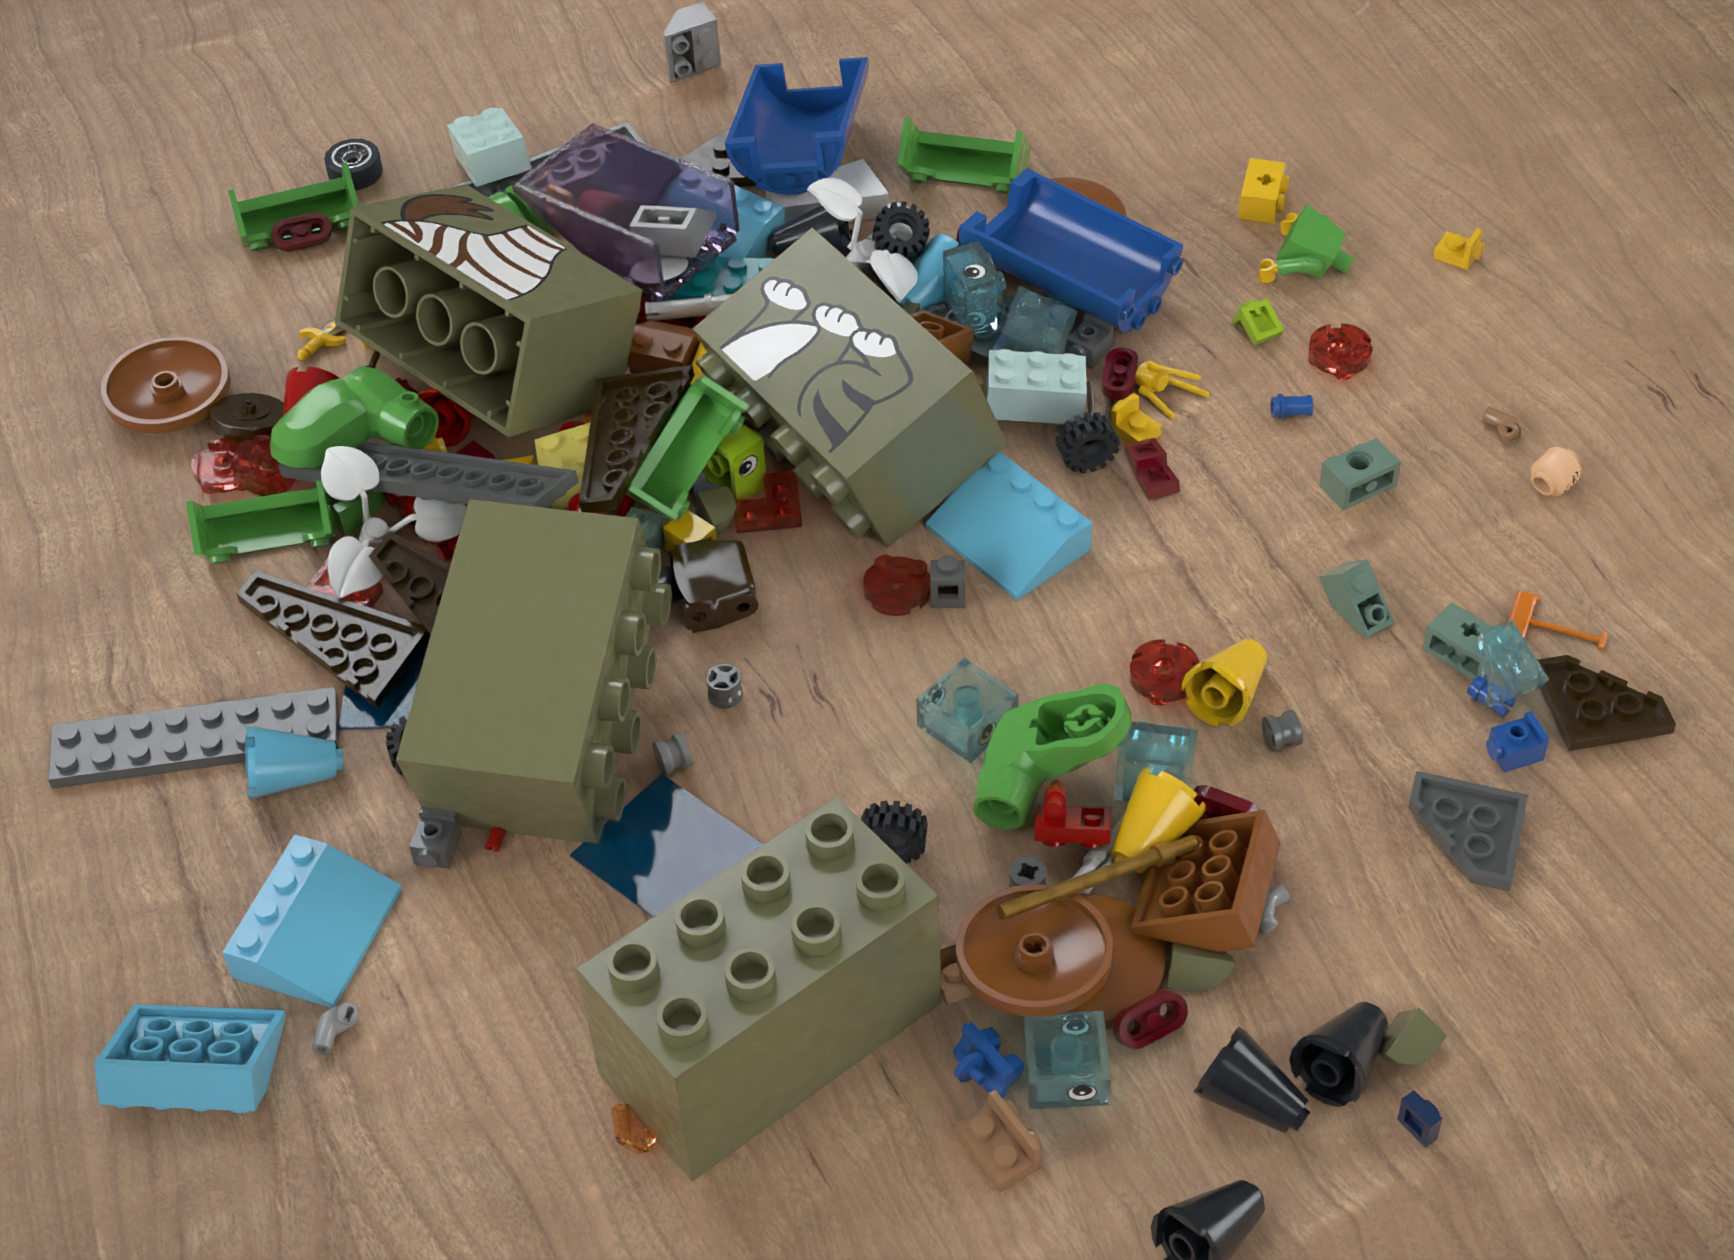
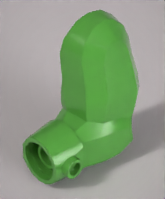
(348, 415)
(1044, 743)

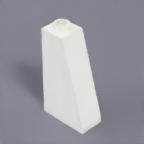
(856, 174)

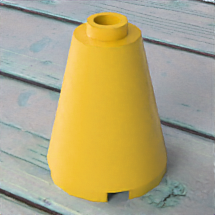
(1225, 683)
(1156, 812)

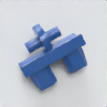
(982, 1062)

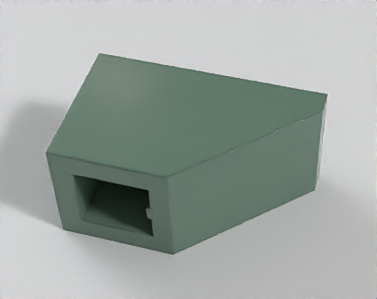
(1357, 597)

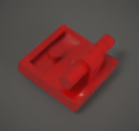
(1063, 823)

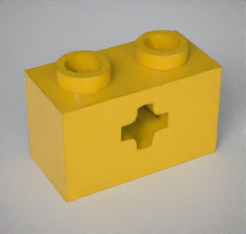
(1262, 191)

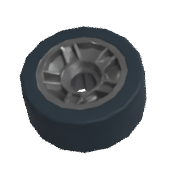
(362, 160)

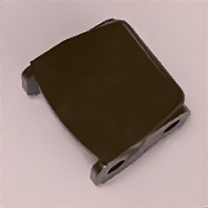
(715, 581)

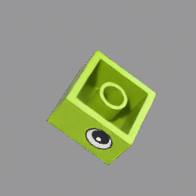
(738, 463)

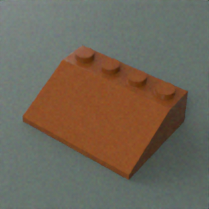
(1214, 892)

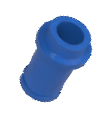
(1291, 405)
(1479, 690)

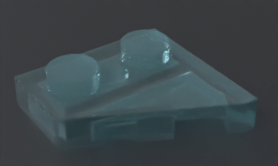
(1508, 664)

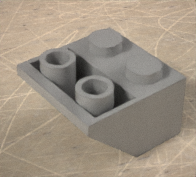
(691, 42)
(674, 229)

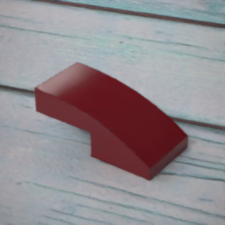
(1151, 468)

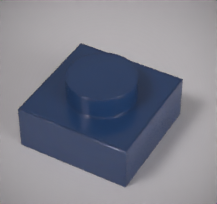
(1420, 1118)

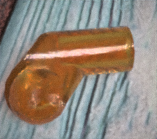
(627, 1134)

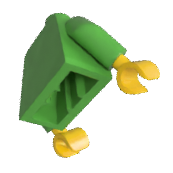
(1309, 247)

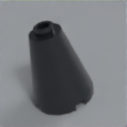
(829, 227)
(1340, 1054)
(1253, 1085)
(1209, 1223)

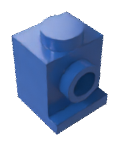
(1518, 743)

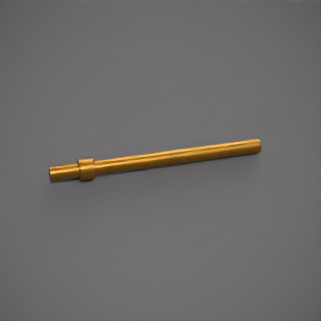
(1158, 855)

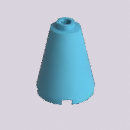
(929, 267)
(287, 761)

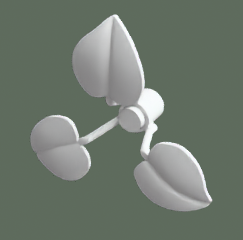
(893, 269)
(351, 473)

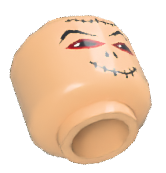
(1555, 471)

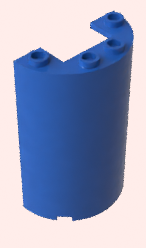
(793, 135)
(1078, 251)

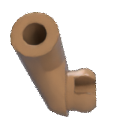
(1506, 424)

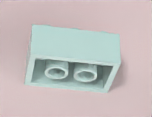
(489, 146)
(1036, 386)

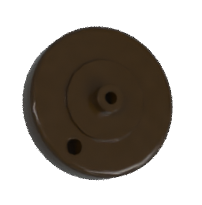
(245, 416)

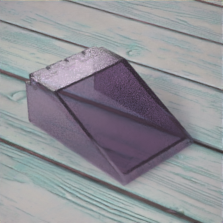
(597, 186)

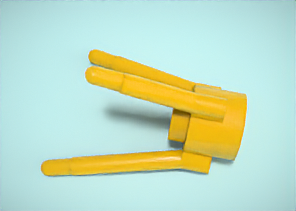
(1154, 377)

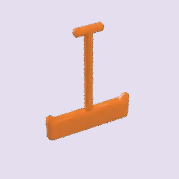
(1522, 612)

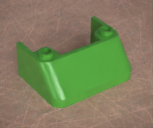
(961, 158)
(258, 215)
(685, 447)
(262, 523)

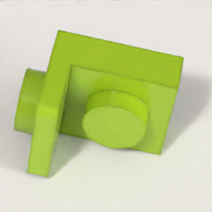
(1258, 320)

